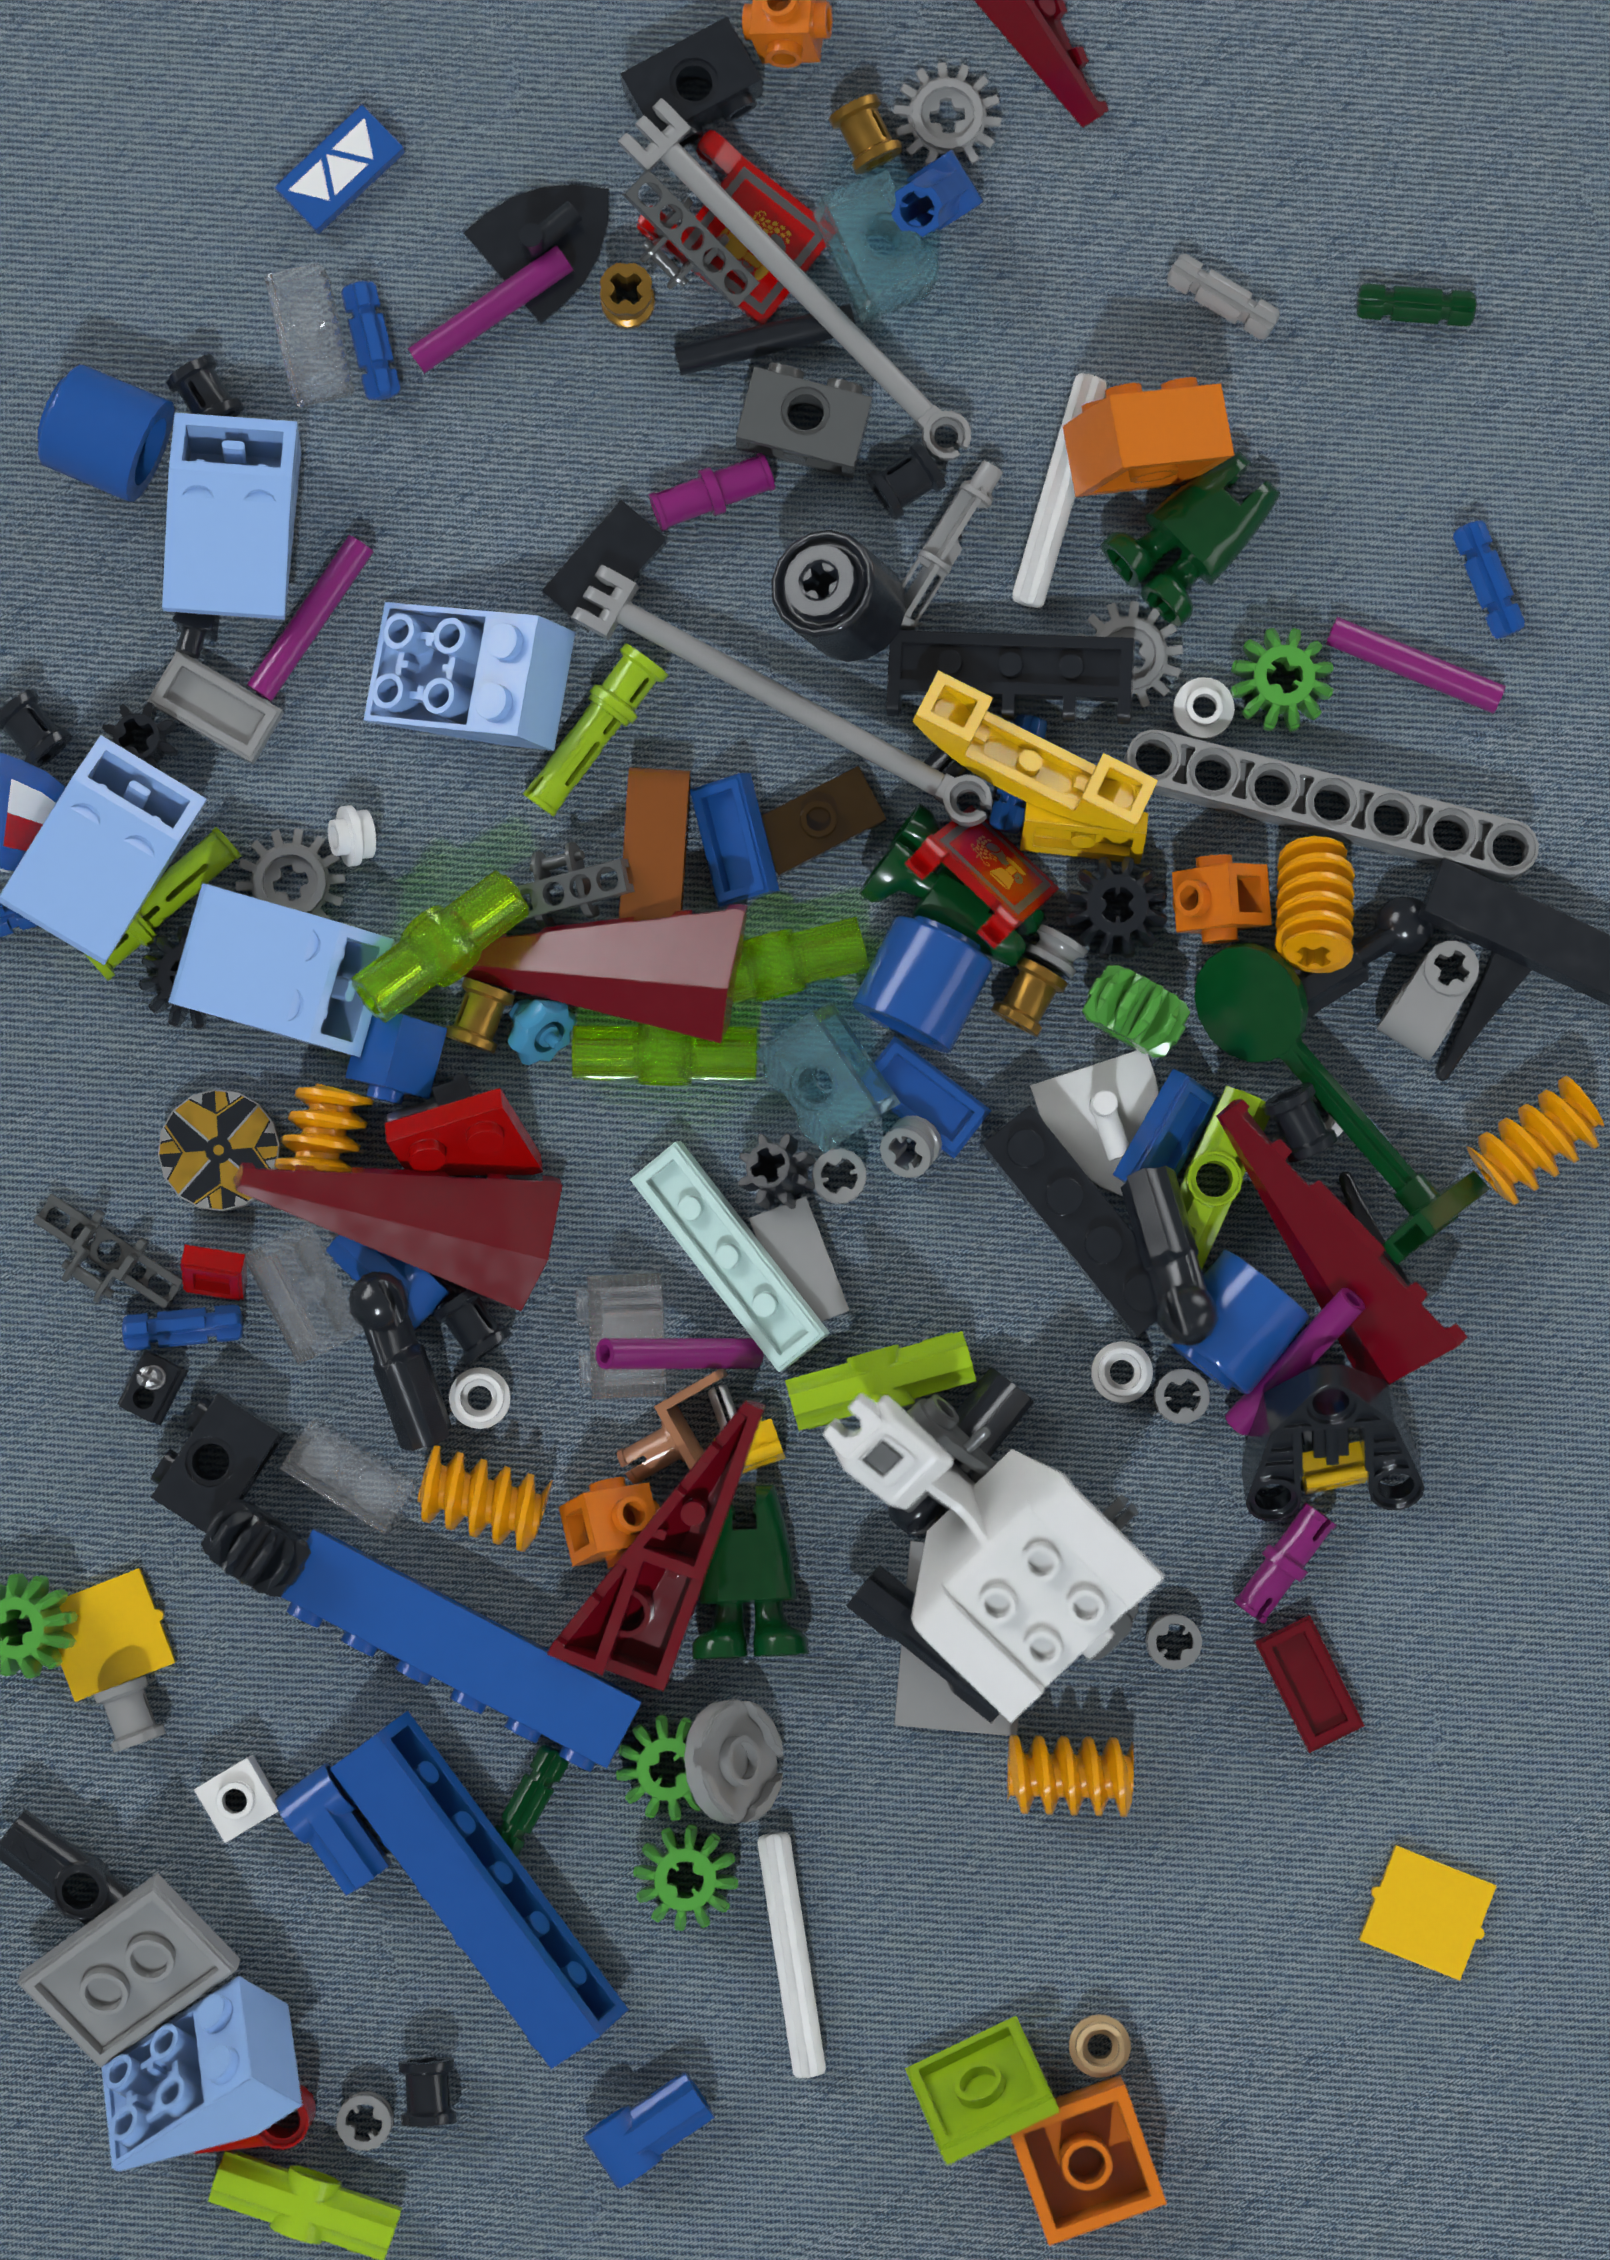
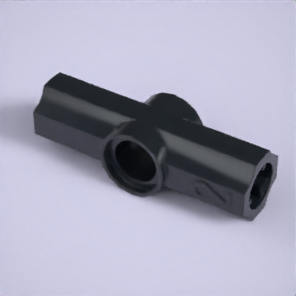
(49, 1859)

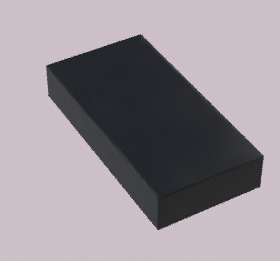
(620, 543)

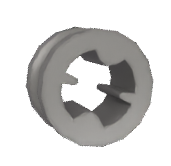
(1056, 951)
(894, 1145)
(844, 1193)
(1178, 1377)
(1161, 1627)
(348, 2130)

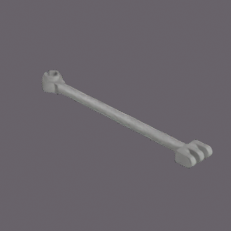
(665, 147)
(620, 610)

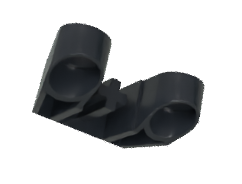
(1328, 1404)

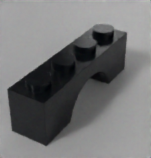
(1076, 1215)

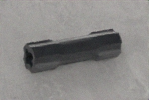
(888, 1609)

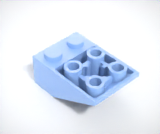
(230, 515)
(470, 674)
(102, 849)
(276, 970)
(203, 2078)

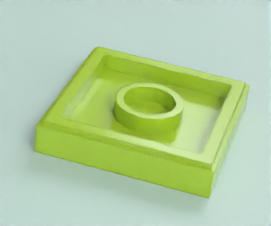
(981, 2090)

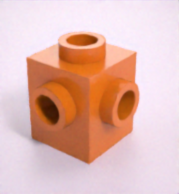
(787, 30)
(1221, 898)
(606, 1520)

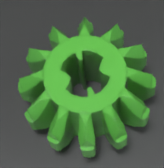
(1292, 662)
(1136, 1011)
(40, 1646)
(651, 1756)
(668, 1889)

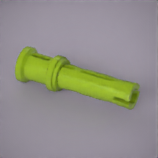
(610, 707)
(173, 890)

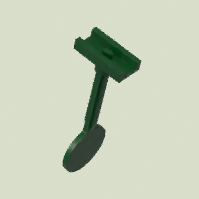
(1258, 1013)

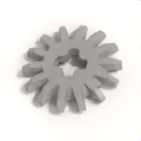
(963, 98)
(1152, 650)
(303, 860)

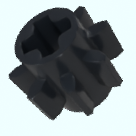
(157, 742)
(761, 1167)

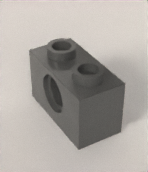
(830, 446)

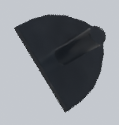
(534, 223)

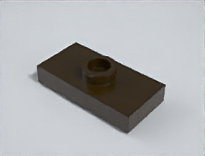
(821, 820)

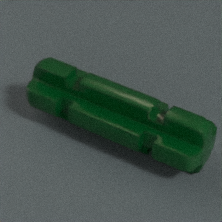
(1416, 304)
(531, 1797)

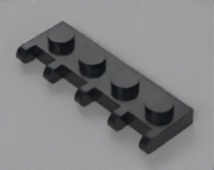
(1015, 668)

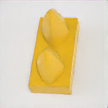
(1059, 835)

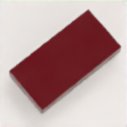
(1308, 1683)

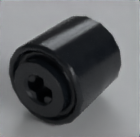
(863, 601)

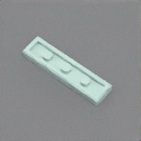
(729, 1256)

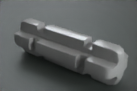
(1223, 296)

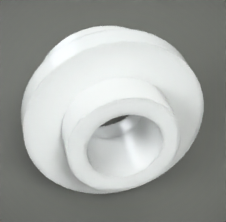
(1193, 724)
(352, 835)
(1141, 1368)
(465, 1384)

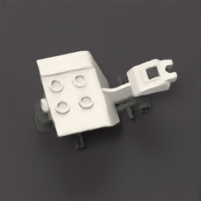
(1019, 1562)

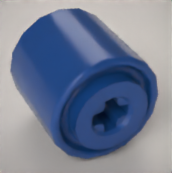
(104, 432)
(923, 982)
(1251, 1328)

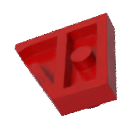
(466, 1139)

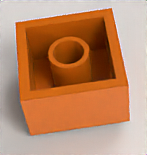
(1148, 437)
(1088, 2162)

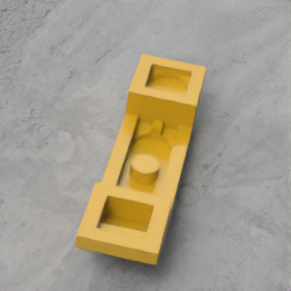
(1028, 765)

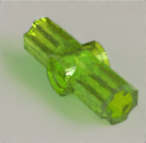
(440, 946)
(789, 961)
(661, 1055)

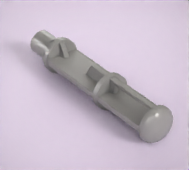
(942, 546)

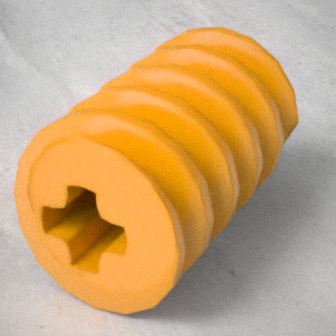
(1315, 905)
(323, 1128)
(1537, 1139)
(482, 1499)
(1070, 1775)

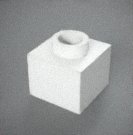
(253, 1783)

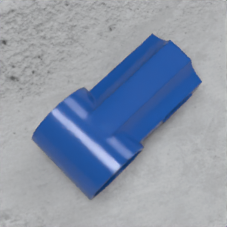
(935, 196)
(423, 1287)
(327, 1820)
(635, 2137)

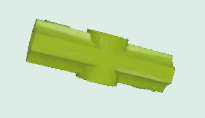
(1207, 1212)
(888, 1371)
(305, 2204)

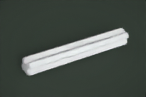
(1054, 505)
(791, 1955)

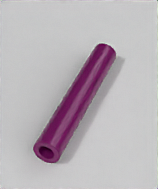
(490, 309)
(310, 618)
(1415, 665)
(678, 1353)
(1299, 1355)

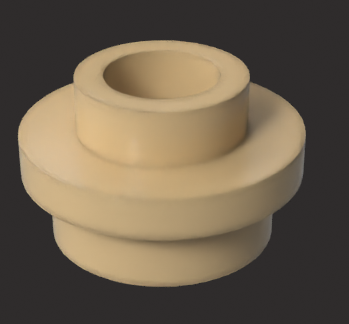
(1099, 2065)

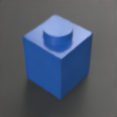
(398, 1058)

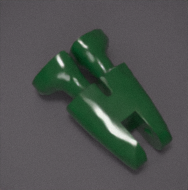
(1204, 525)
(941, 894)
(754, 1569)

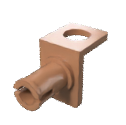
(672, 1440)

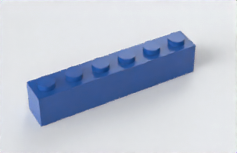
(462, 1649)
(479, 1890)

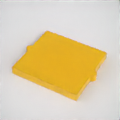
(115, 1635)
(1427, 1912)

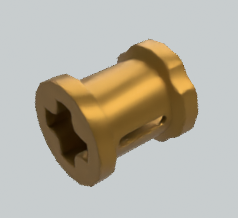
(865, 133)
(628, 277)
(1029, 996)
(479, 1015)

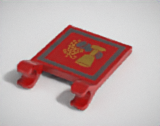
(769, 206)
(991, 870)

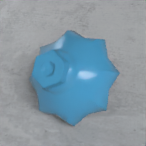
(540, 1029)

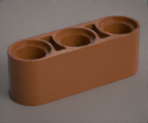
(655, 842)

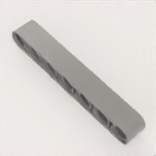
(1359, 798)

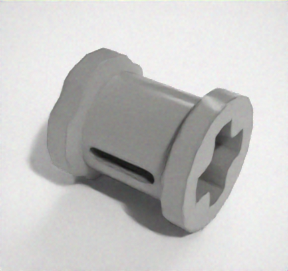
(129, 1714)

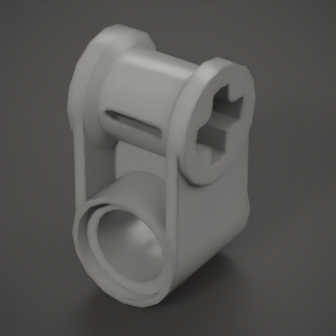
(1425, 1006)

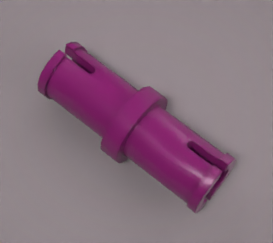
(711, 491)
(1284, 1563)

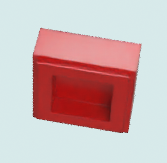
(214, 1272)

